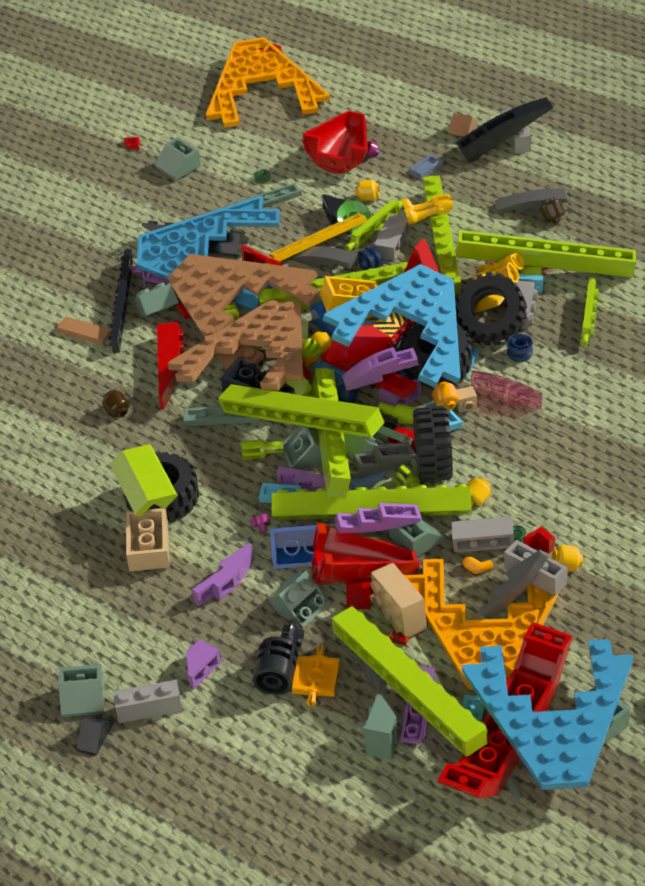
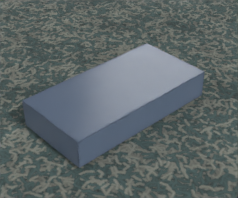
(425, 166)

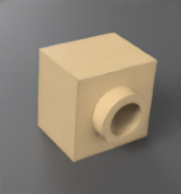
(467, 399)

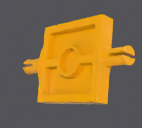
(316, 676)

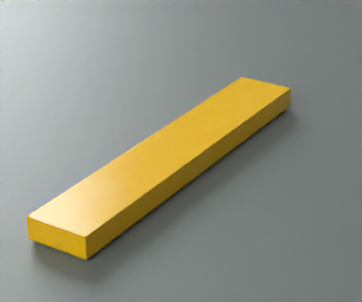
(318, 237)

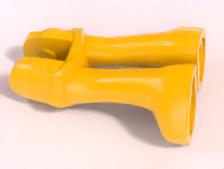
(438, 205)
(507, 266)

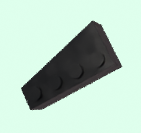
(247, 375)

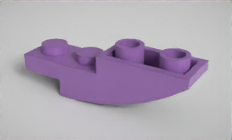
(372, 368)
(230, 574)
(414, 723)

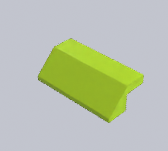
(143, 479)

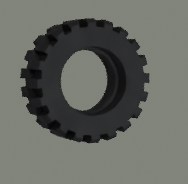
(484, 287)
(424, 348)
(432, 444)
(184, 480)

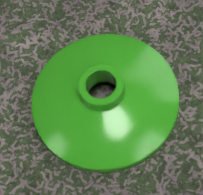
(351, 208)

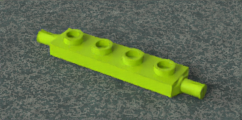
(373, 224)
(589, 315)

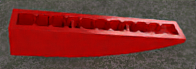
(169, 347)

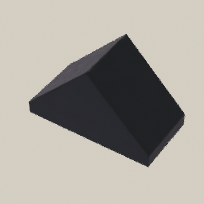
(331, 206)
(93, 734)

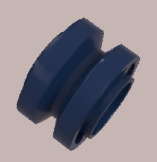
(369, 258)
(519, 347)
(346, 396)

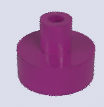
(372, 149)
(260, 522)

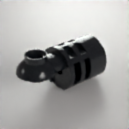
(278, 660)

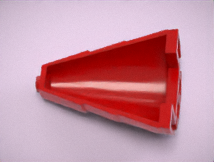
(338, 143)
(354, 556)

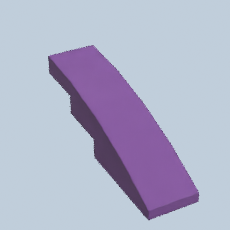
(305, 479)
(383, 518)

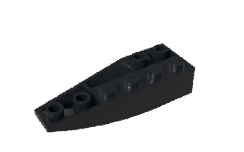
(501, 128)
(230, 246)

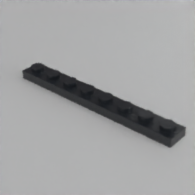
(120, 305)

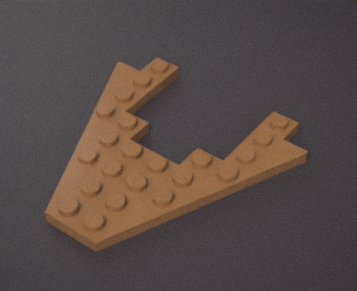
(212, 283)
(269, 325)

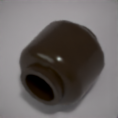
(552, 210)
(115, 404)

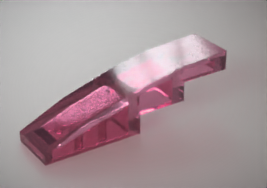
(512, 391)

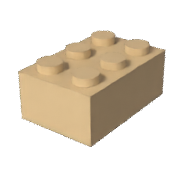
(147, 540)
(398, 600)

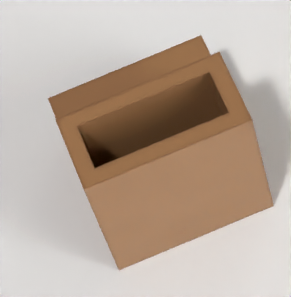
(461, 125)

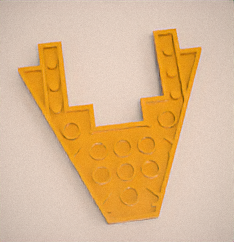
(250, 65)
(464, 637)

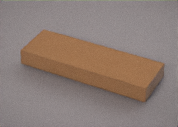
(83, 330)

